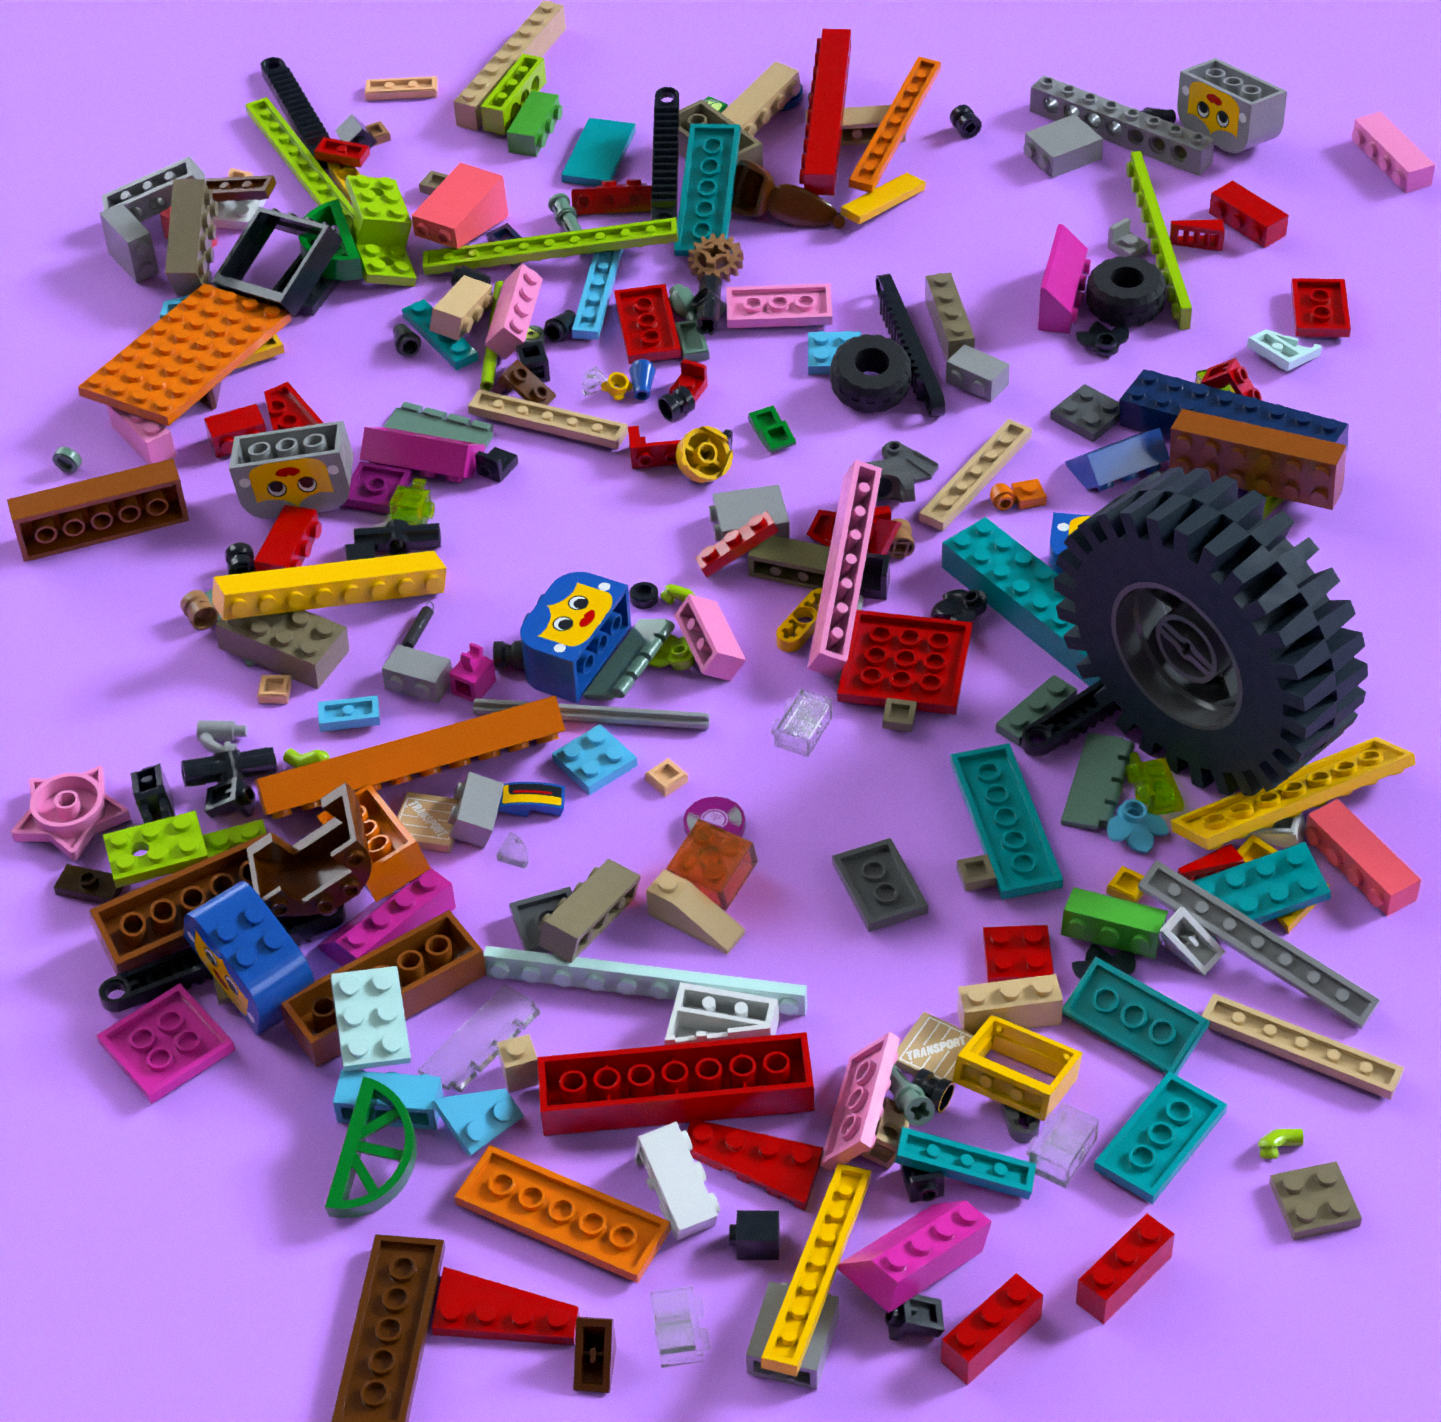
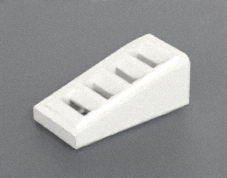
(1283, 833)

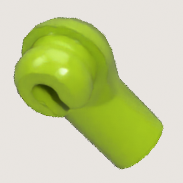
(674, 591)
(296, 759)
(1279, 1137)

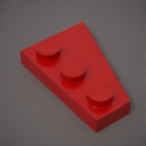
(880, 538)

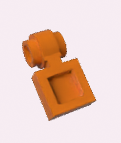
(1023, 493)

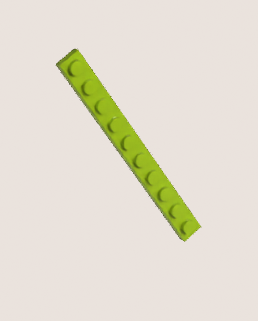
(297, 156)
(1160, 241)
(551, 246)

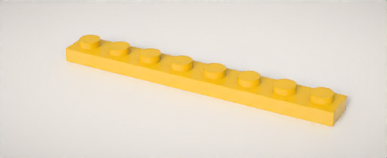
(816, 1271)

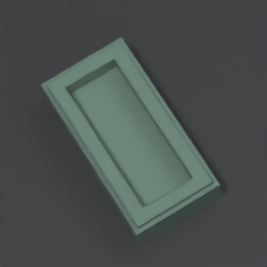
(691, 342)

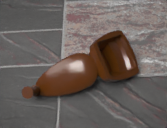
(787, 203)

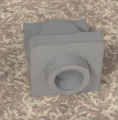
(1124, 242)

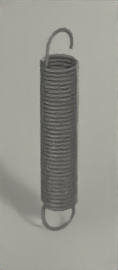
(418, 626)

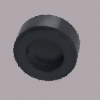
(644, 595)

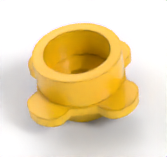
(620, 380)

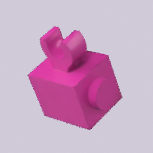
(472, 674)

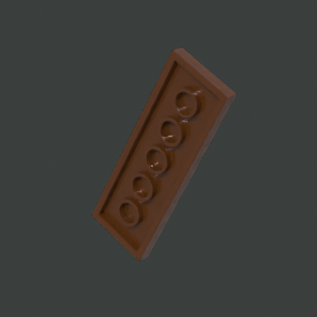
(390, 1330)

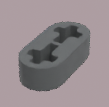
(1015, 1130)

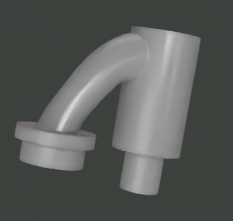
(219, 730)

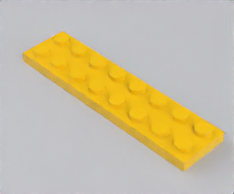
(1307, 788)

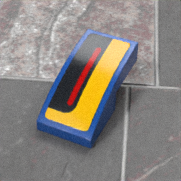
(522, 797)

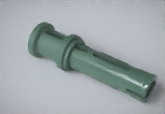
(564, 213)
(910, 1099)

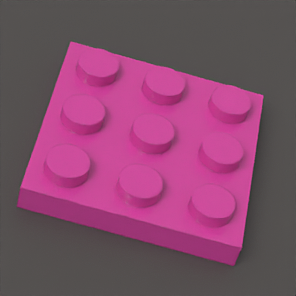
(166, 1043)

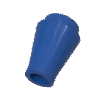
(642, 377)

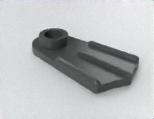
(919, 465)

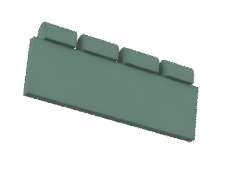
(434, 423)
(630, 659)
(1097, 781)

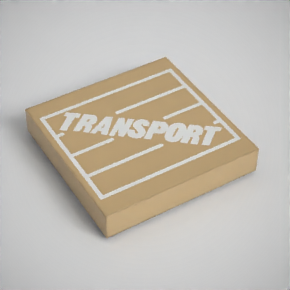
(426, 820)
(932, 1046)

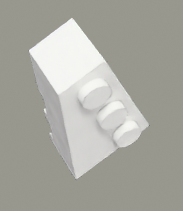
(719, 1014)
(677, 1180)

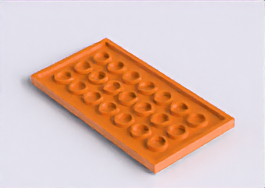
(184, 354)

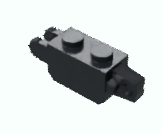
(152, 793)

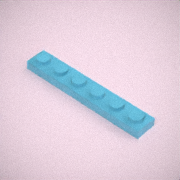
(596, 295)

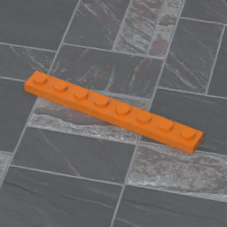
(894, 125)

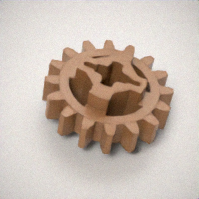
(716, 257)

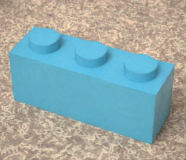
(413, 1090)

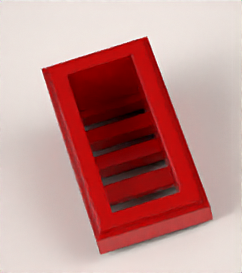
(1206, 241)
(1212, 863)

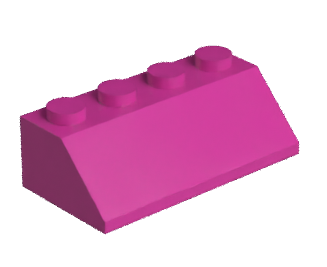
(1063, 282)
(420, 452)
(391, 917)
(918, 1253)

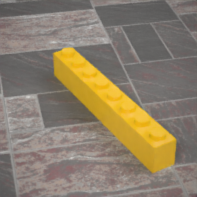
(328, 585)

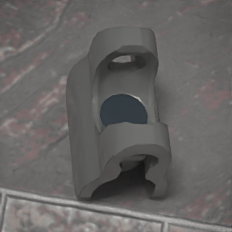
(895, 480)

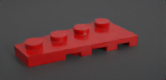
(771, 1162)
(494, 1311)

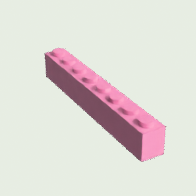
(844, 569)

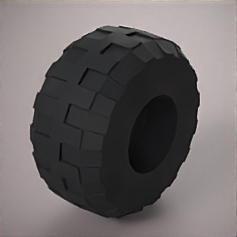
(1125, 291)
(865, 391)

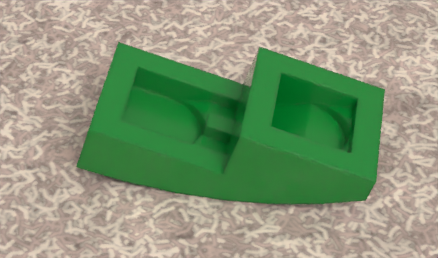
(770, 429)

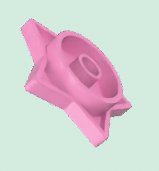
(69, 811)

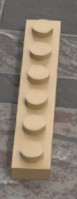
(548, 419)
(975, 475)
(1303, 1046)

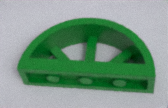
(346, 261)
(355, 1145)

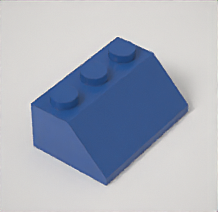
(1120, 460)

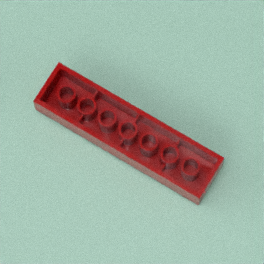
(675, 1083)

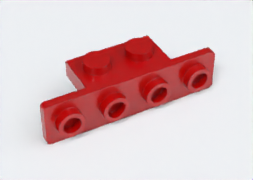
(613, 198)

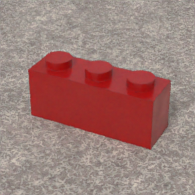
(1248, 214)
(289, 539)
(1125, 1268)
(991, 1328)

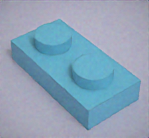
(348, 713)

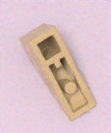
(692, 912)

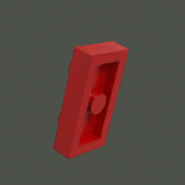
(342, 152)

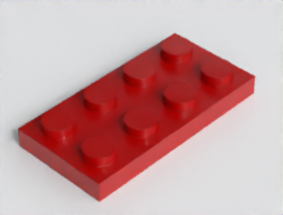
(647, 323)

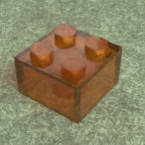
(714, 862)

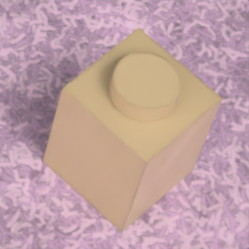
(518, 1062)

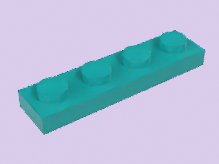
(455, 352)
(965, 1163)

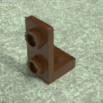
(524, 383)

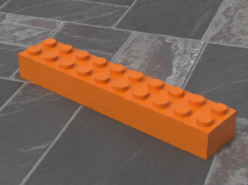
(410, 755)

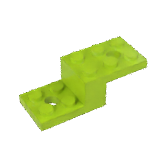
(381, 230)
(171, 846)

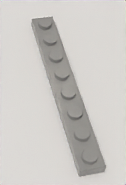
(1260, 945)

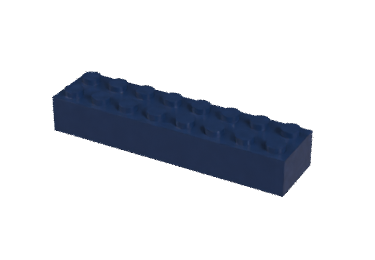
(1158, 399)

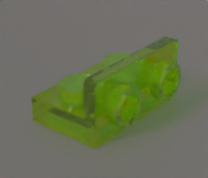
(1154, 785)

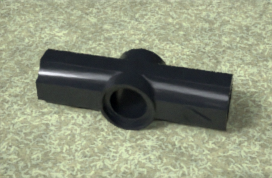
(709, 304)
(400, 537)
(228, 765)

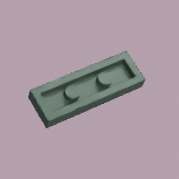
(1036, 705)

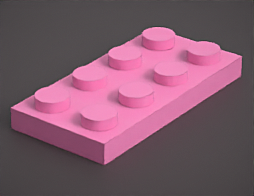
(779, 306)
(860, 1102)

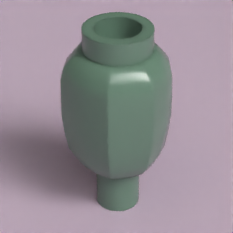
(681, 302)

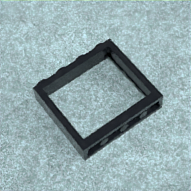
(251, 242)

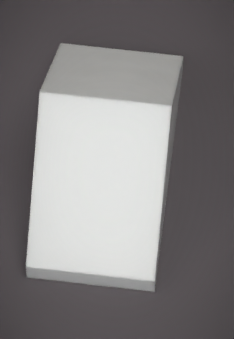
(1191, 941)

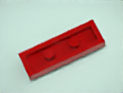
(736, 543)

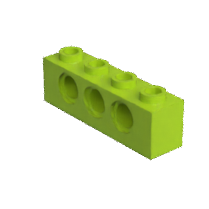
(510, 94)

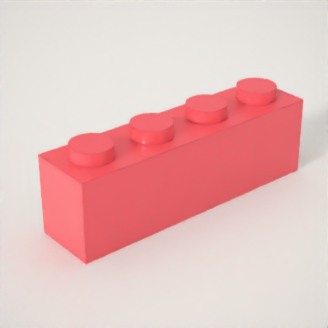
(1362, 857)

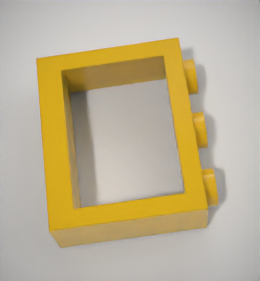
(1008, 1085)

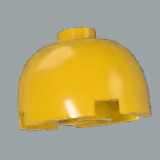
(704, 454)

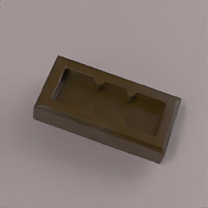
(86, 884)

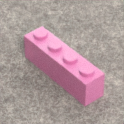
(1393, 152)
(513, 311)

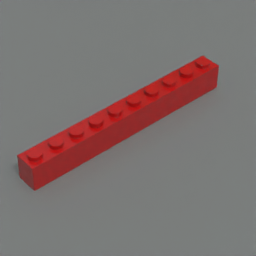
(826, 112)

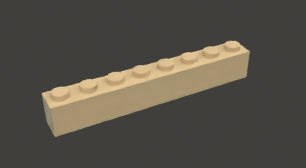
(531, 38)

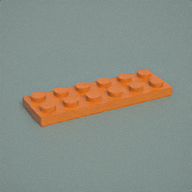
(563, 1213)

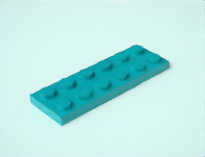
(707, 184)
(1006, 821)

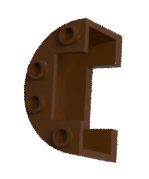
(320, 868)

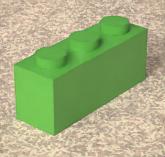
(534, 123)
(1113, 922)

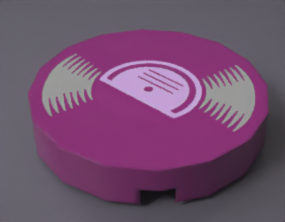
(718, 812)

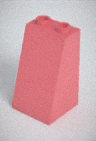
(462, 207)

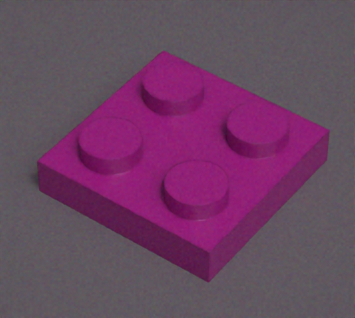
(375, 485)

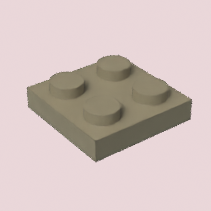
(1315, 1200)

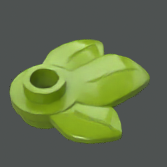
(674, 652)

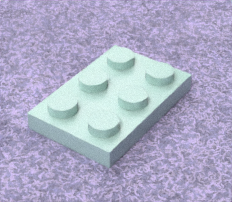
(370, 1018)

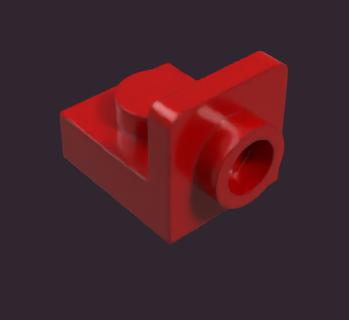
(693, 377)

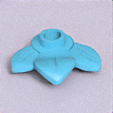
(1136, 826)

